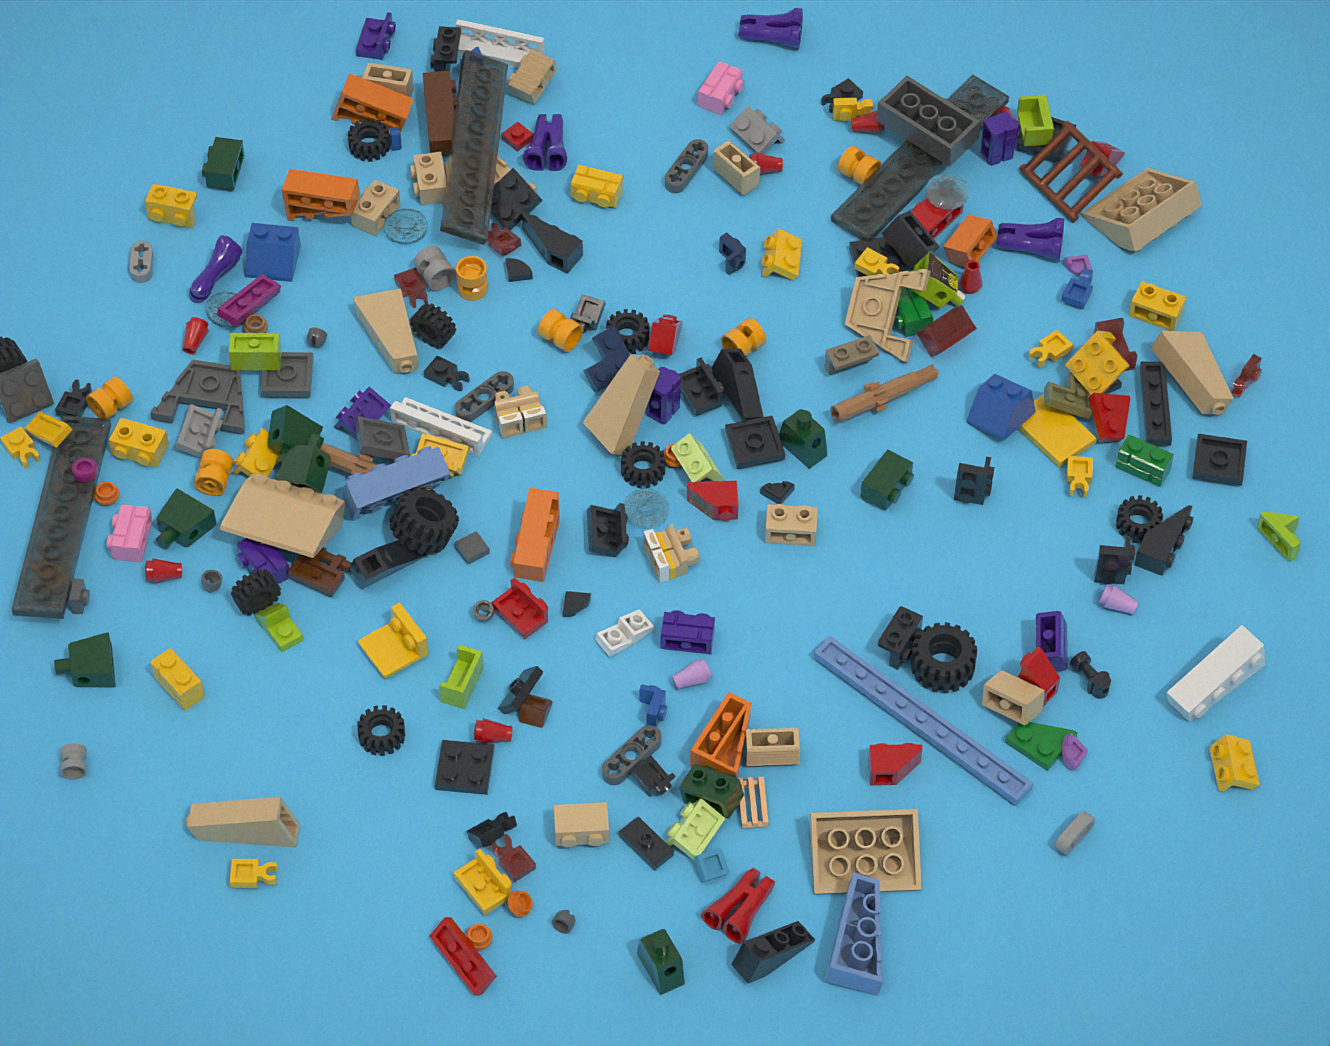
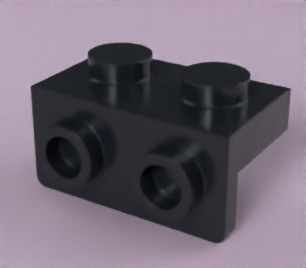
(445, 47)
(701, 388)
(974, 482)
(607, 530)
(1114, 563)
(900, 635)

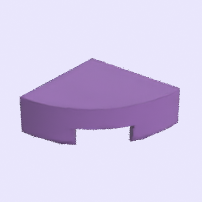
(1077, 263)
(1072, 751)

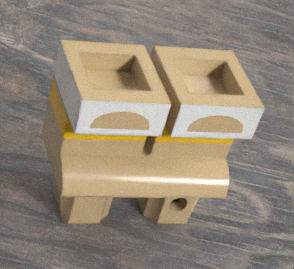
(519, 412)
(667, 553)

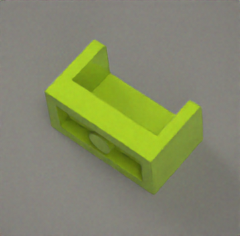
(1035, 120)
(255, 351)
(462, 678)

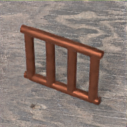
(1057, 198)

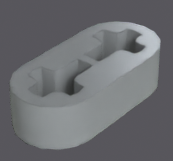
(145, 261)
(1075, 833)

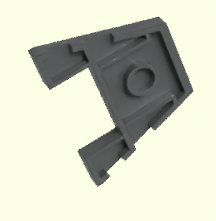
(208, 386)

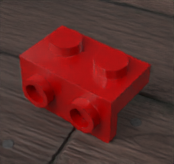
(521, 609)

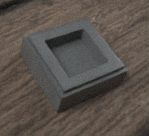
(472, 547)

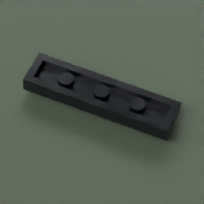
(1155, 403)

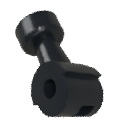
(1098, 682)

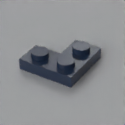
(613, 357)

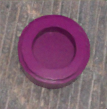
(85, 470)

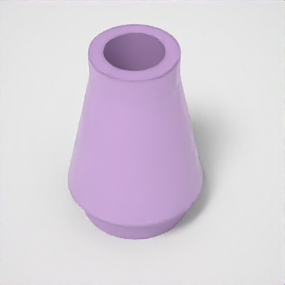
(1118, 600)
(693, 674)

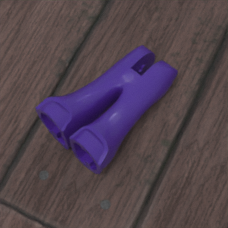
(778, 28)
(546, 131)
(1039, 239)
(223, 259)

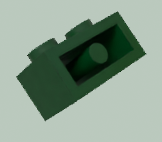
(223, 163)
(887, 480)
(715, 788)

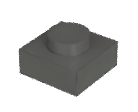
(79, 596)

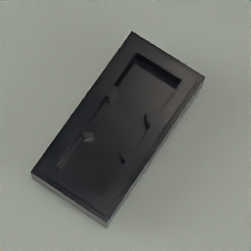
(520, 689)
(646, 843)

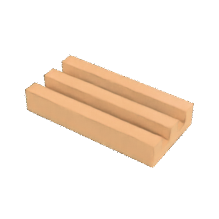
(751, 784)

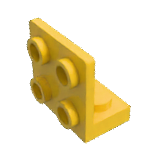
(1097, 363)
(396, 643)

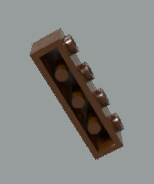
(439, 109)

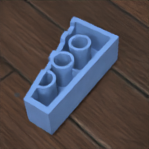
(392, 481)
(857, 943)

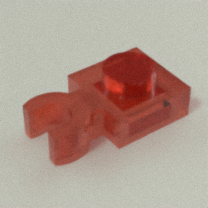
(502, 241)
(411, 285)
(1249, 373)
(513, 860)

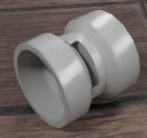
(73, 761)

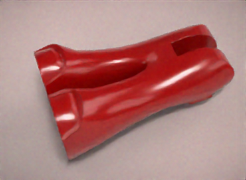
(739, 923)

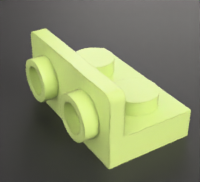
(696, 460)
(695, 828)

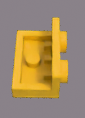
(171, 205)
(782, 254)
(453, 453)
(257, 456)
(1234, 763)
(484, 882)

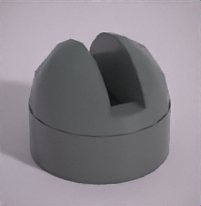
(316, 336)
(215, 580)
(485, 606)
(563, 921)

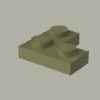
(1070, 398)

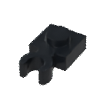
(845, 89)
(444, 372)
(74, 403)
(490, 831)

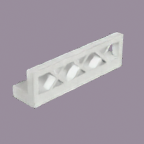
(498, 48)
(439, 424)

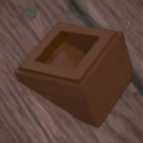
(535, 710)

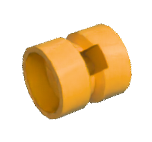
(857, 165)
(471, 278)
(563, 331)
(747, 337)
(111, 397)
(213, 472)

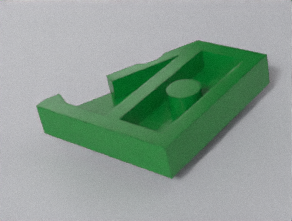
(1038, 742)

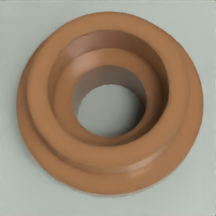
(255, 324)

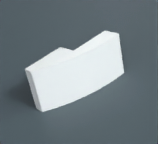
(626, 633)

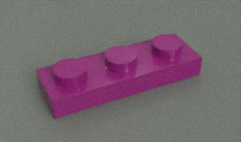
(248, 300)

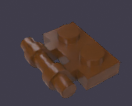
(319, 575)

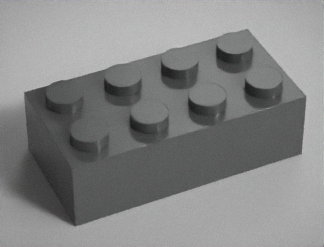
(928, 120)

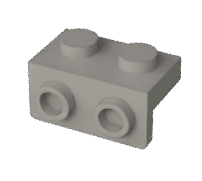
(755, 131)
(198, 430)

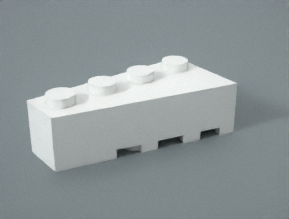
(1218, 674)

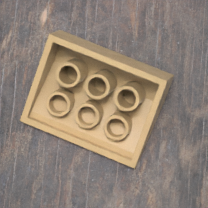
(1143, 208)
(284, 515)
(866, 843)

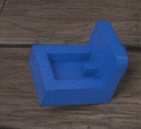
(657, 700)

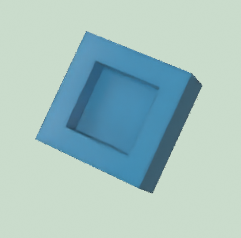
(711, 865)

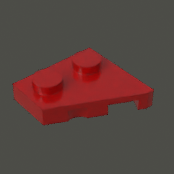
(1110, 415)

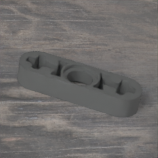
(686, 175)
(481, 406)
(633, 744)

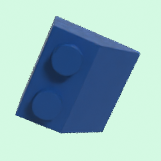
(272, 251)
(1001, 407)

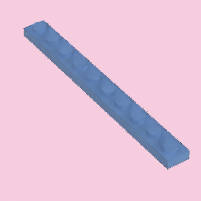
(923, 720)

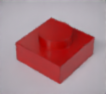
(517, 136)

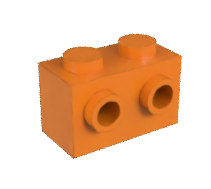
(970, 240)

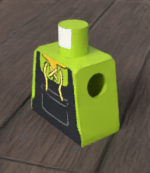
(941, 283)

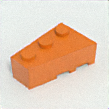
(368, 100)
(319, 194)
(536, 535)
(724, 737)

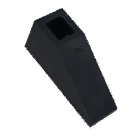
(555, 246)
(739, 382)
(1161, 541)
(382, 562)
(771, 950)

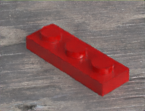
(463, 956)

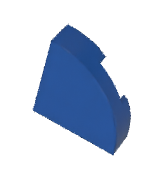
(395, 138)

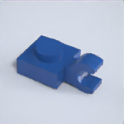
(1078, 291)

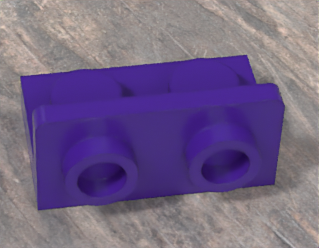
(376, 37)
(365, 404)

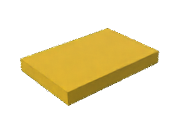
(1056, 433)

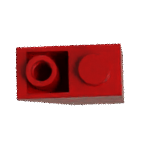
(665, 334)
(1039, 672)
(892, 762)

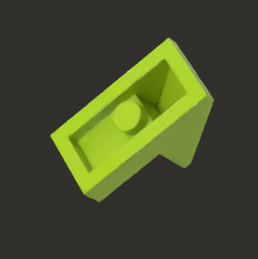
(1280, 532)
(280, 626)

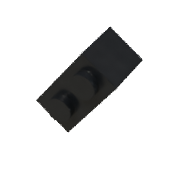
(909, 239)

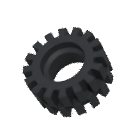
(368, 130)
(634, 322)
(433, 325)
(643, 453)
(1138, 507)
(255, 592)
(377, 718)

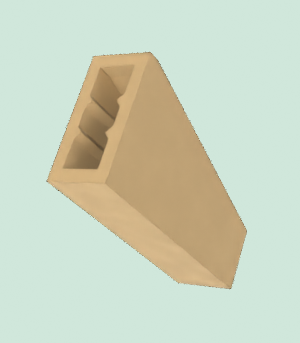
(389, 328)
(1194, 368)
(623, 403)
(244, 822)

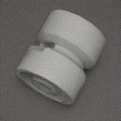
(434, 268)

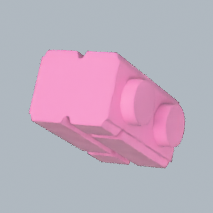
(720, 87)
(130, 533)

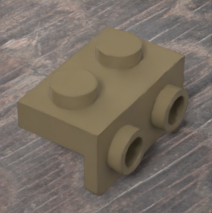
(850, 354)

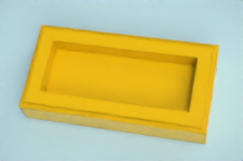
(48, 429)

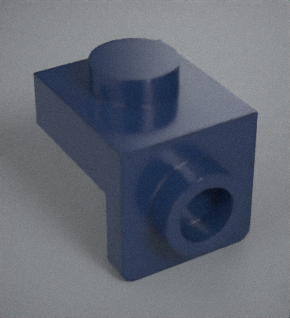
(733, 251)

